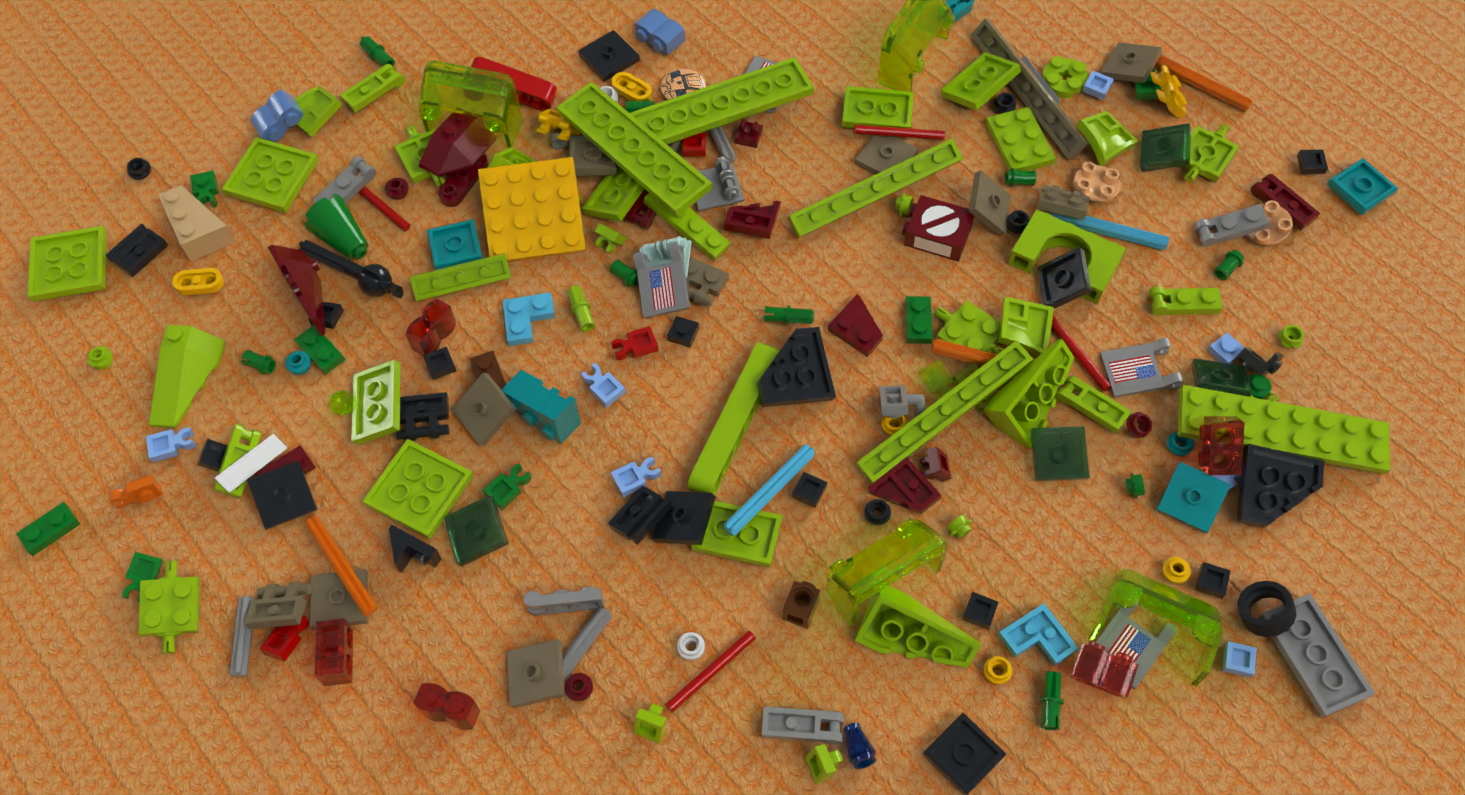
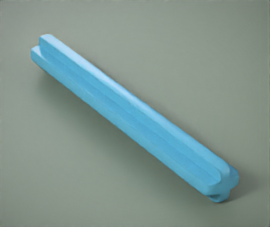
(1117, 231)
(769, 490)

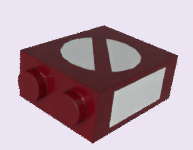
(938, 228)

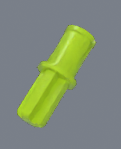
(581, 308)

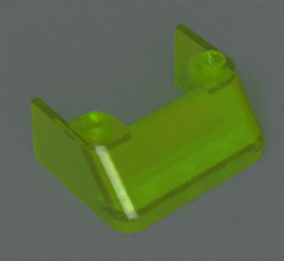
(909, 38)
(470, 93)
(883, 564)
(1203, 618)

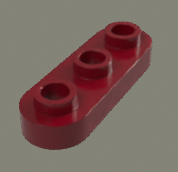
(460, 184)

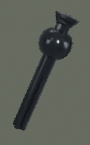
(372, 279)

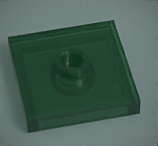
(1166, 147)
(1221, 377)
(1059, 453)
(476, 530)

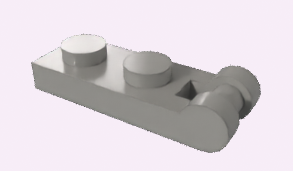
(346, 183)
(1232, 225)
(564, 601)
(802, 725)

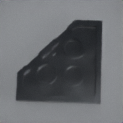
(798, 372)
(1274, 483)

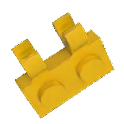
(1170, 92)
(552, 120)

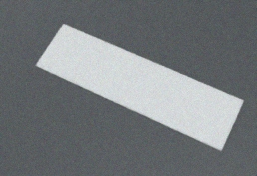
(251, 463)

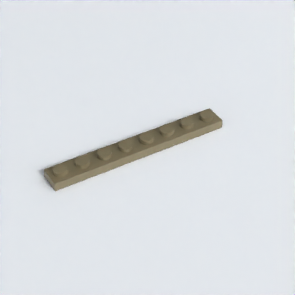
(1032, 92)

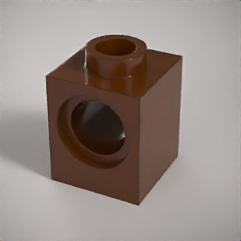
(801, 614)

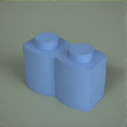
(659, 32)
(276, 116)

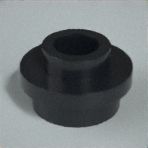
(1004, 103)
(138, 168)
(1017, 217)
(877, 505)

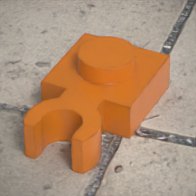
(139, 491)

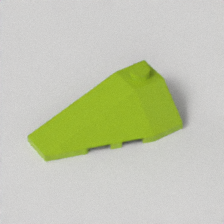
(182, 368)
(1031, 394)
(907, 627)

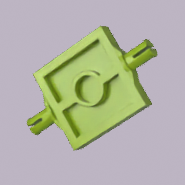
(411, 152)
(1210, 153)
(970, 328)
(169, 607)

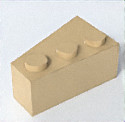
(194, 224)

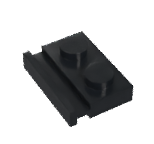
(137, 250)
(640, 515)

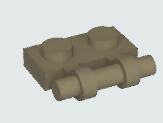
(1063, 202)
(708, 281)
(276, 610)

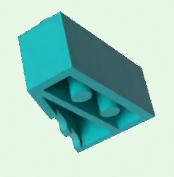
(542, 407)

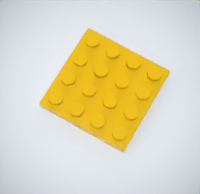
(532, 209)

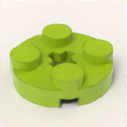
(1067, 67)

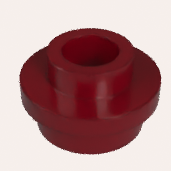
(399, 192)
(1144, 423)
(582, 694)

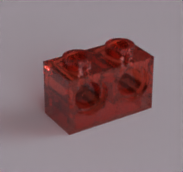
(1228, 444)
(334, 652)

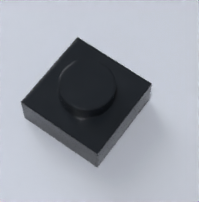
(1312, 161)
(332, 314)
(683, 331)
(439, 363)
(212, 455)
(809, 489)
(1212, 580)
(980, 610)

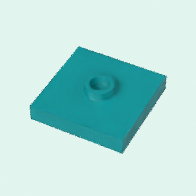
(1362, 186)
(454, 244)
(1193, 497)

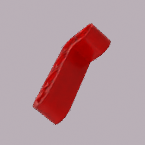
(530, 89)

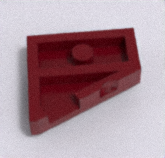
(753, 219)
(857, 327)
(906, 487)

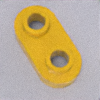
(634, 89)
(200, 280)

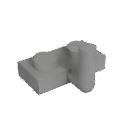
(895, 401)

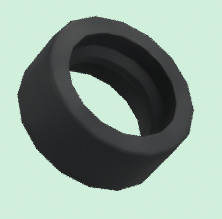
(1263, 590)

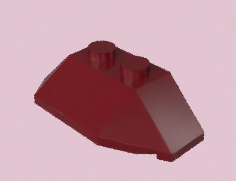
(456, 145)

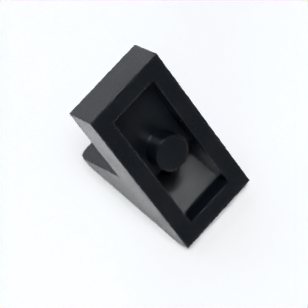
(408, 547)

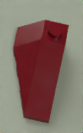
(303, 280)

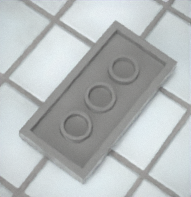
(1320, 659)

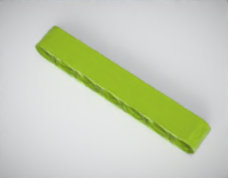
(732, 423)

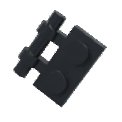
(423, 409)

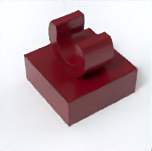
(749, 134)
(938, 464)

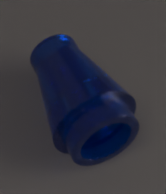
(859, 748)

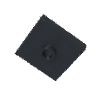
(609, 55)
(1064, 278)
(282, 495)
(686, 519)
(964, 754)

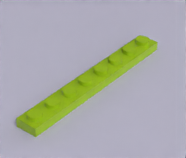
(875, 188)
(944, 411)

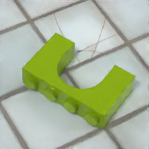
(1049, 232)

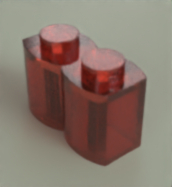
(433, 326)
(1103, 670)
(453, 706)

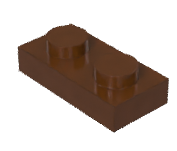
(488, 364)

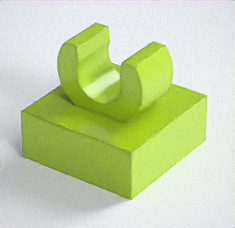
(610, 235)
(650, 723)
(822, 763)

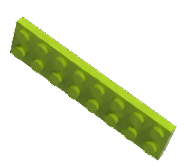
(726, 101)
(635, 148)
(1291, 428)

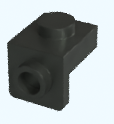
(1253, 362)

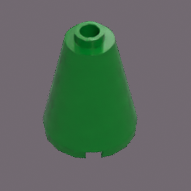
(336, 226)

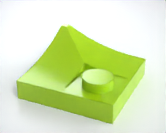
(317, 109)
(1106, 136)
(1026, 323)

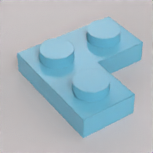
(521, 312)
(1042, 629)

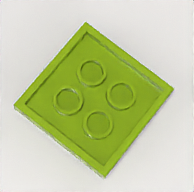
(270, 174)
(67, 263)
(418, 489)

